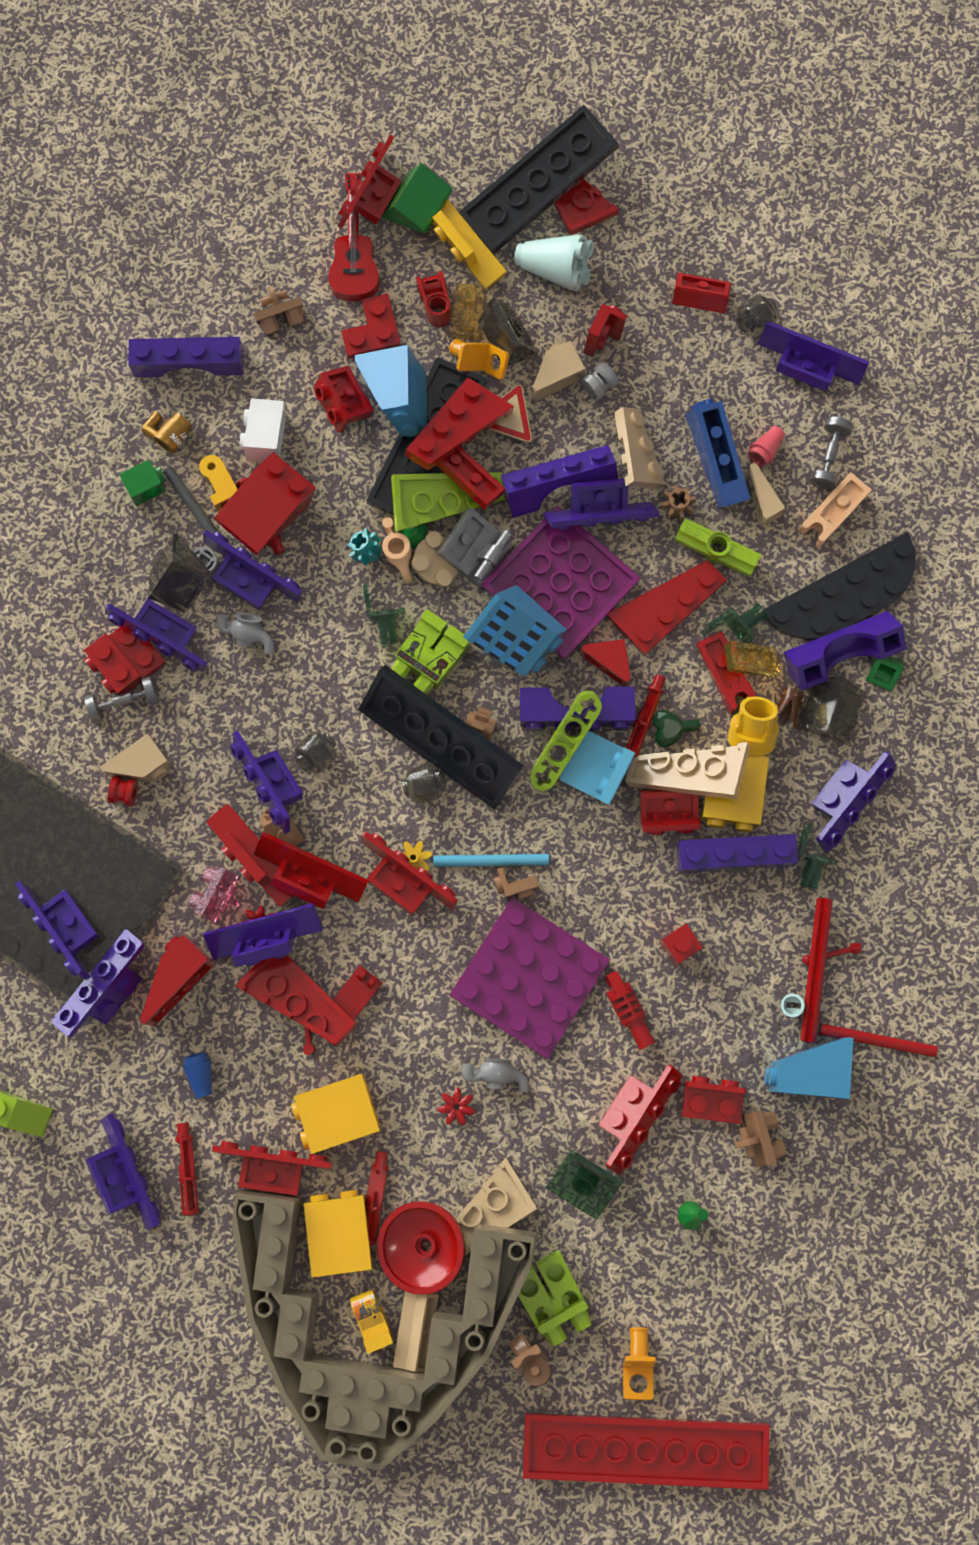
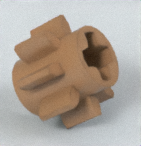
(681, 509)
(482, 722)

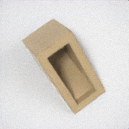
(558, 370)
(139, 761)

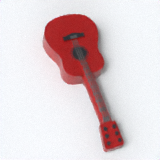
(353, 271)

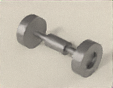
(838, 427)
(117, 701)

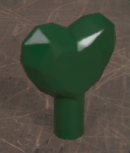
(671, 727)

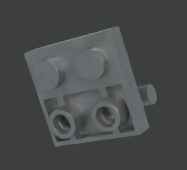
(475, 547)

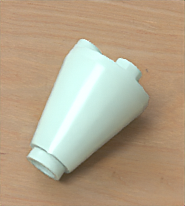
(557, 259)

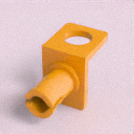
(479, 357)
(638, 1364)

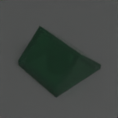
(584, 1184)

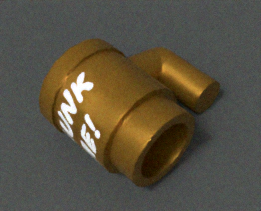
(170, 434)

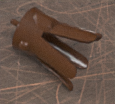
(790, 703)

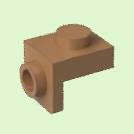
(293, 837)
(522, 888)

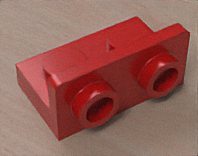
(608, 322)
(342, 397)
(713, 1101)

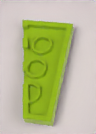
(429, 498)

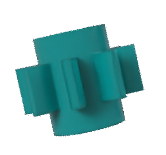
(365, 546)

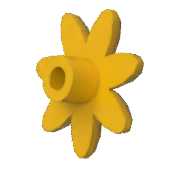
(420, 856)

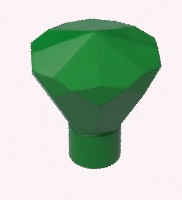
(415, 534)
(691, 1215)

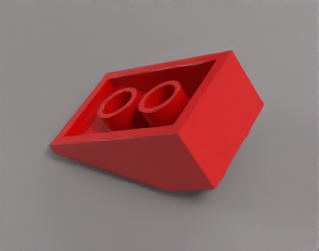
(265, 503)
(176, 975)

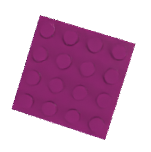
(567, 577)
(529, 978)

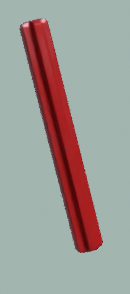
(816, 970)

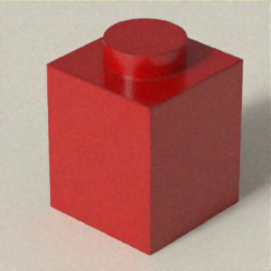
(680, 944)

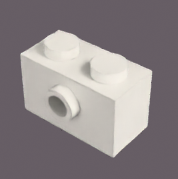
(264, 429)

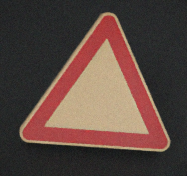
(517, 423)

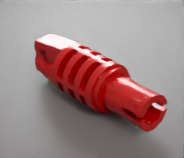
(628, 1009)

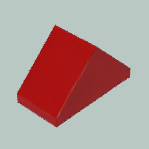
(609, 658)

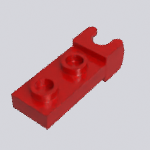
(728, 683)

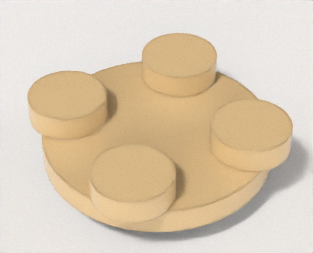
(429, 565)

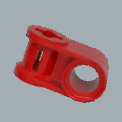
(434, 295)

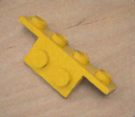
(467, 246)

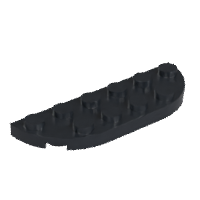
(847, 593)

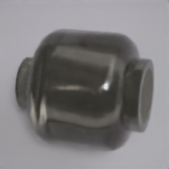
(754, 314)
(315, 752)
(424, 783)

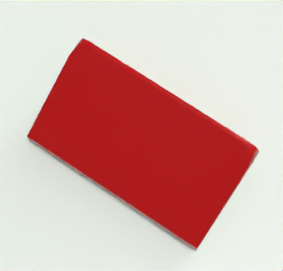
(701, 293)

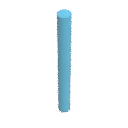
(491, 860)

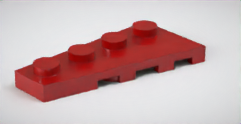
(456, 423)
(662, 609)
(296, 995)

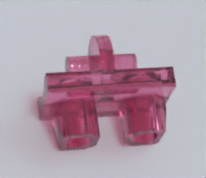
(218, 894)

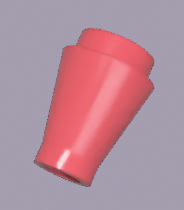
(766, 447)

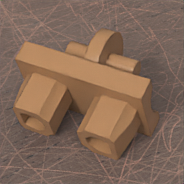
(267, 316)
(757, 1138)
(530, 1361)

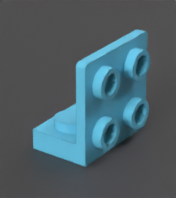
(597, 767)

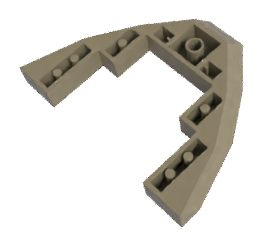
(356, 1408)

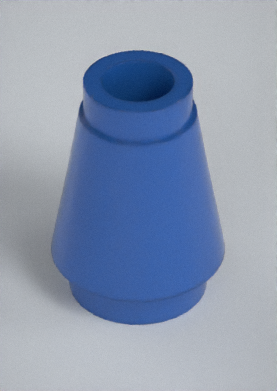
(198, 1072)

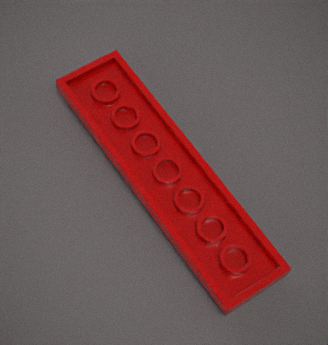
(646, 1451)

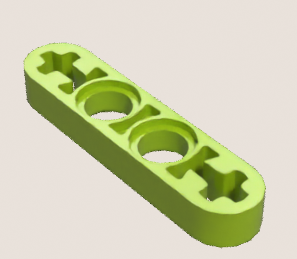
(561, 738)

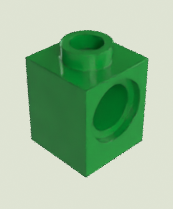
(143, 482)

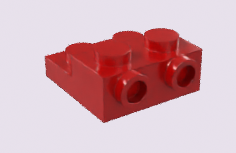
(122, 660)

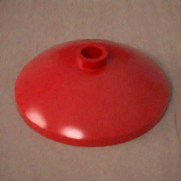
(403, 1253)

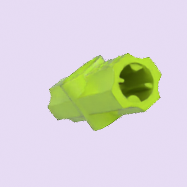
(701, 538)

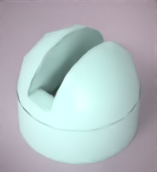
(792, 1012)

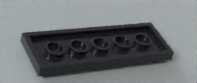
(539, 179)
(441, 385)
(440, 737)

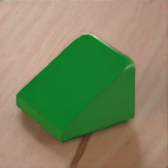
(885, 672)

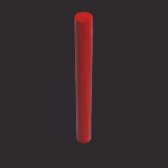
(879, 1040)

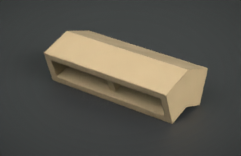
(414, 1331)

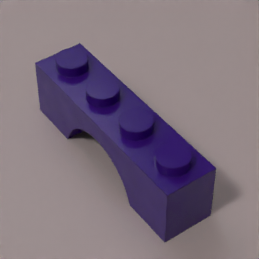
(160, 355)
(530, 486)
(873, 637)
(541, 709)
(736, 852)

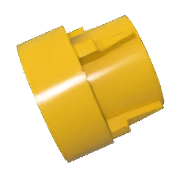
(756, 725)

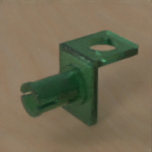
(385, 619)
(738, 624)
(814, 862)

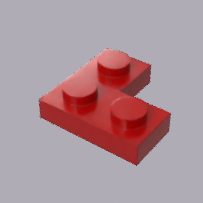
(378, 333)

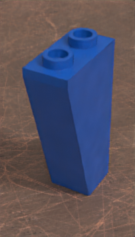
(717, 452)

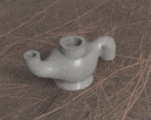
(246, 630)
(495, 1073)

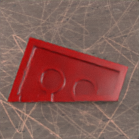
(583, 207)

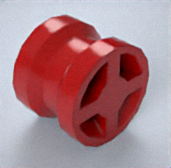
(122, 791)

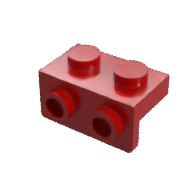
(668, 812)

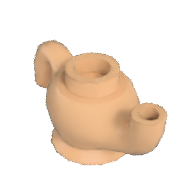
(397, 550)

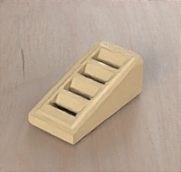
(765, 498)

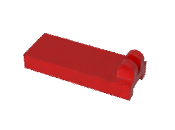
(472, 478)
(357, 992)

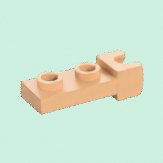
(836, 508)

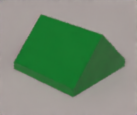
(418, 199)

